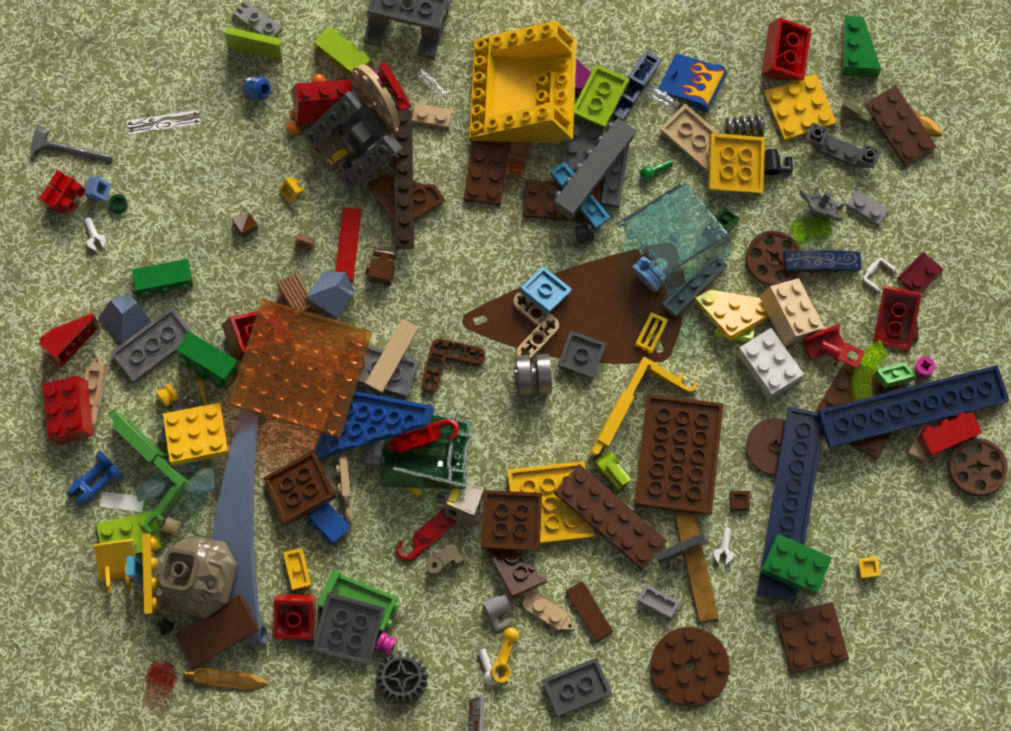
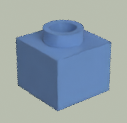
(97, 189)

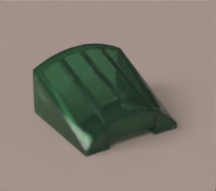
(432, 466)

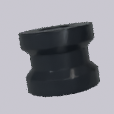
(584, 233)

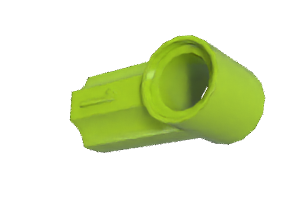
(609, 466)

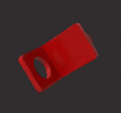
(841, 353)

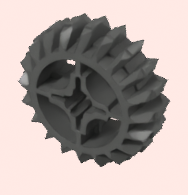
(410, 677)

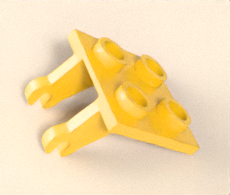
(112, 561)

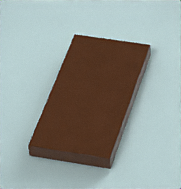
(218, 632)

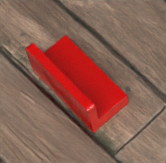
(814, 341)

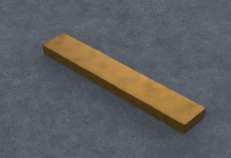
(697, 569)

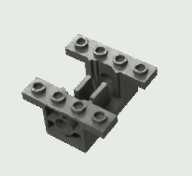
(426, 14)
(361, 131)

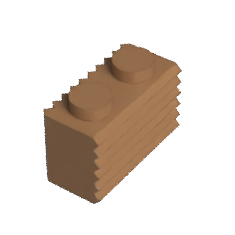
(294, 293)

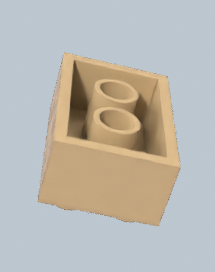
(791, 311)

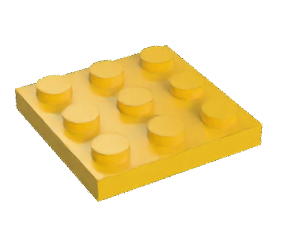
(798, 105)
(736, 163)
(195, 434)

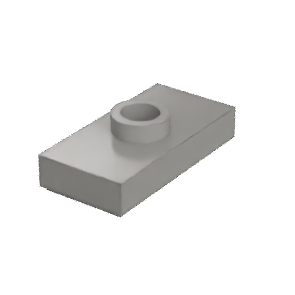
(658, 601)

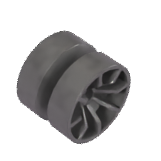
(527, 375)

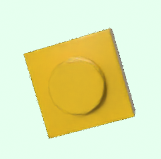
(869, 567)

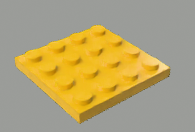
(557, 520)

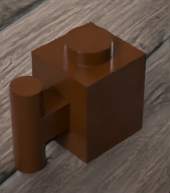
(381, 269)

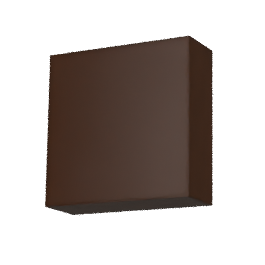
(906, 330)
(739, 500)

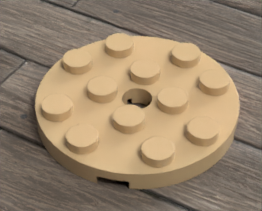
(376, 99)

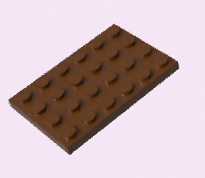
(678, 454)

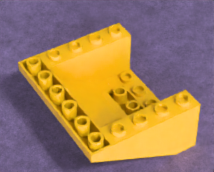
(524, 85)

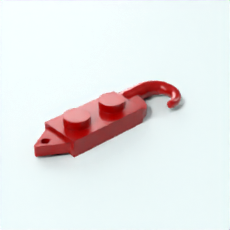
(427, 535)

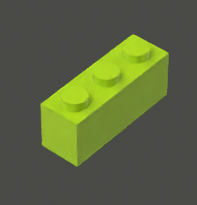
(339, 51)

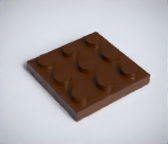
(299, 487)
(511, 520)
(812, 637)

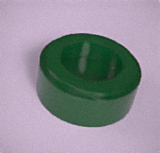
(118, 204)

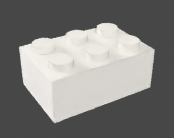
(770, 364)

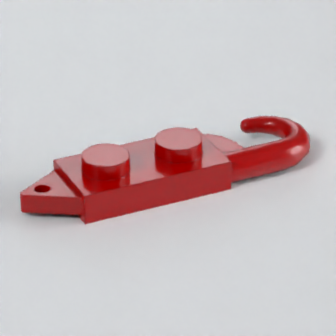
(421, 437)

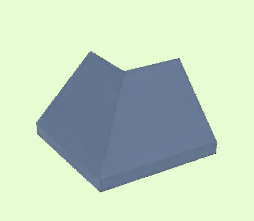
(331, 293)
(123, 318)

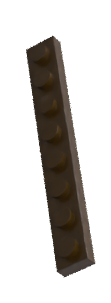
(404, 183)

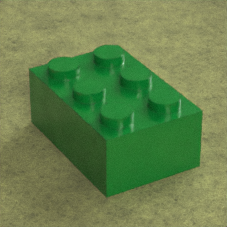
(207, 361)
(795, 565)

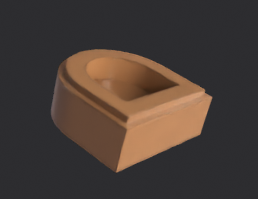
(304, 241)

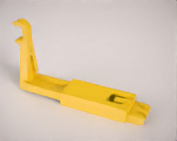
(626, 397)

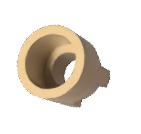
(170, 525)

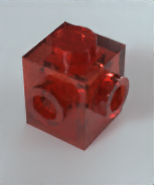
(162, 675)

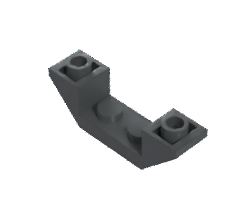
(840, 150)

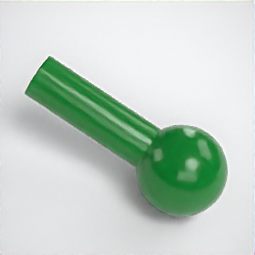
(647, 173)

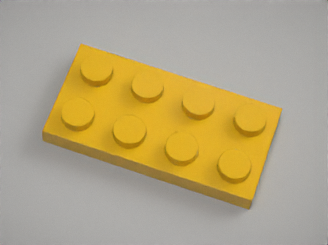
(150, 565)

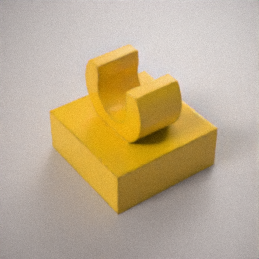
(290, 190)

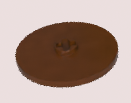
(759, 444)

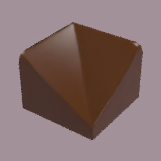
(245, 224)

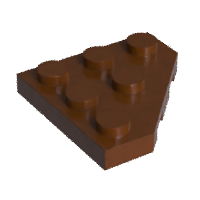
(425, 196)

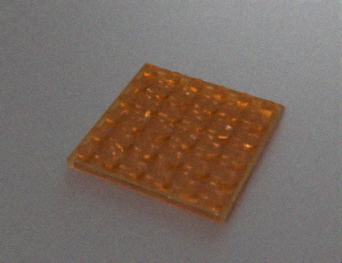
(300, 368)

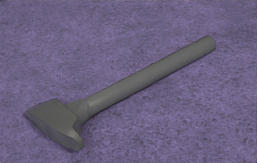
(40, 142)

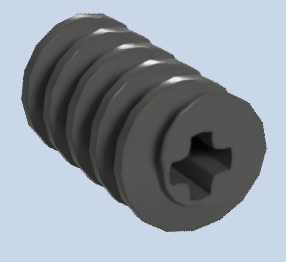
(747, 126)

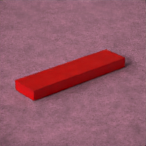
(348, 241)

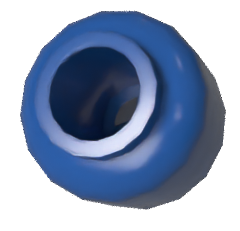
(256, 88)

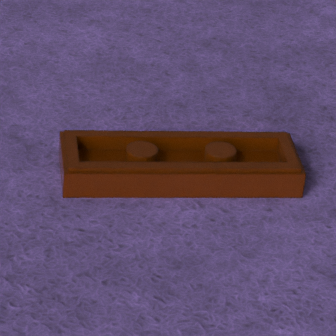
(589, 611)

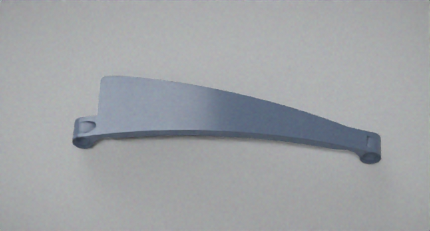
(236, 517)

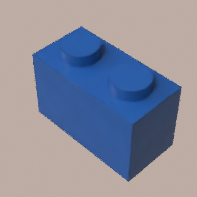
(329, 523)

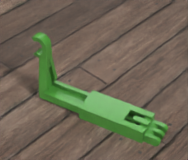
(153, 456)

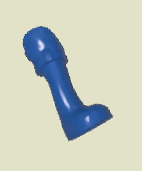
(102, 464)

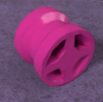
(923, 371)
(386, 643)

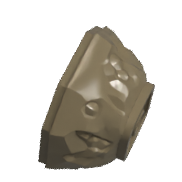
(197, 576)

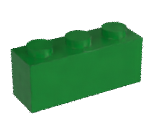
(162, 278)

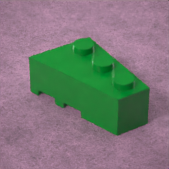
(857, 49)

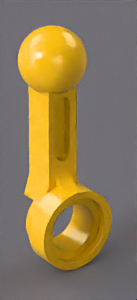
(510, 636)

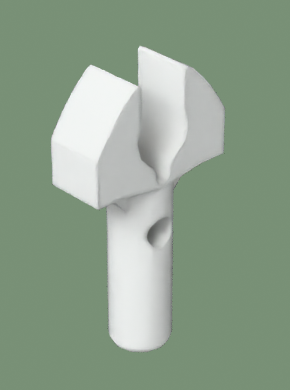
(93, 235)
(724, 548)

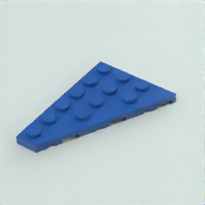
(374, 420)

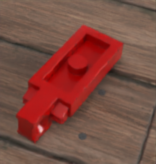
(394, 88)

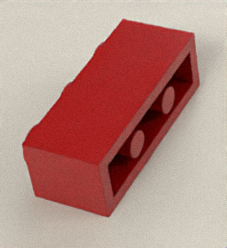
(949, 434)

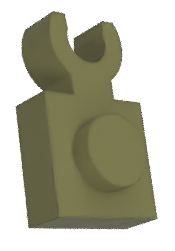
(855, 112)

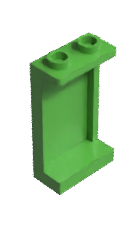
(353, 589)

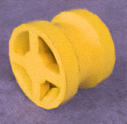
(167, 395)

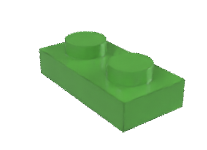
(894, 375)

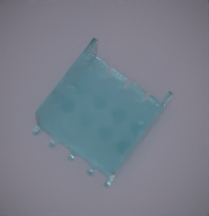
(678, 235)

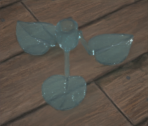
(196, 487)

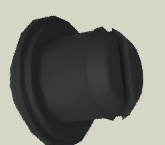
(166, 626)

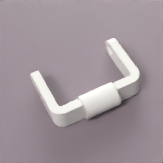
(872, 268)

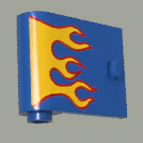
(694, 82)

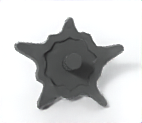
(822, 205)

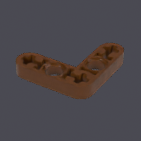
(442, 356)

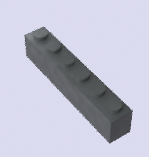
(594, 168)

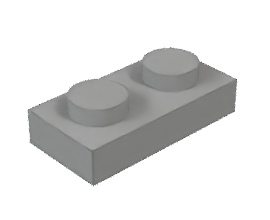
(867, 207)

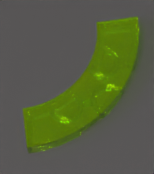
(864, 372)

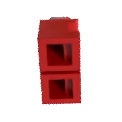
(61, 193)

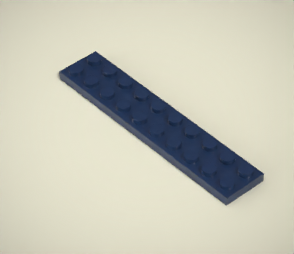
(913, 406)
(792, 491)

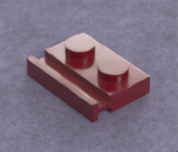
(920, 273)

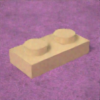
(432, 116)

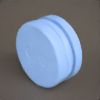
(648, 275)

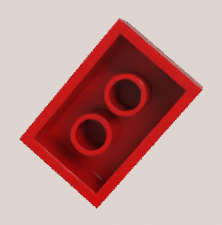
(67, 410)

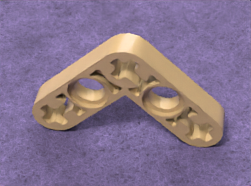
(540, 323)

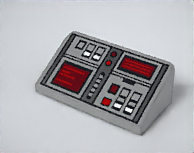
(476, 714)

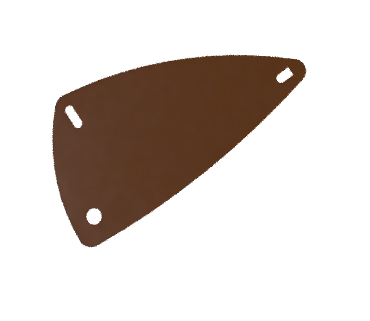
(603, 304)

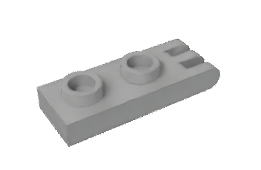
(257, 20)

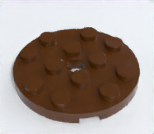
(684, 686)

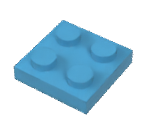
(545, 290)

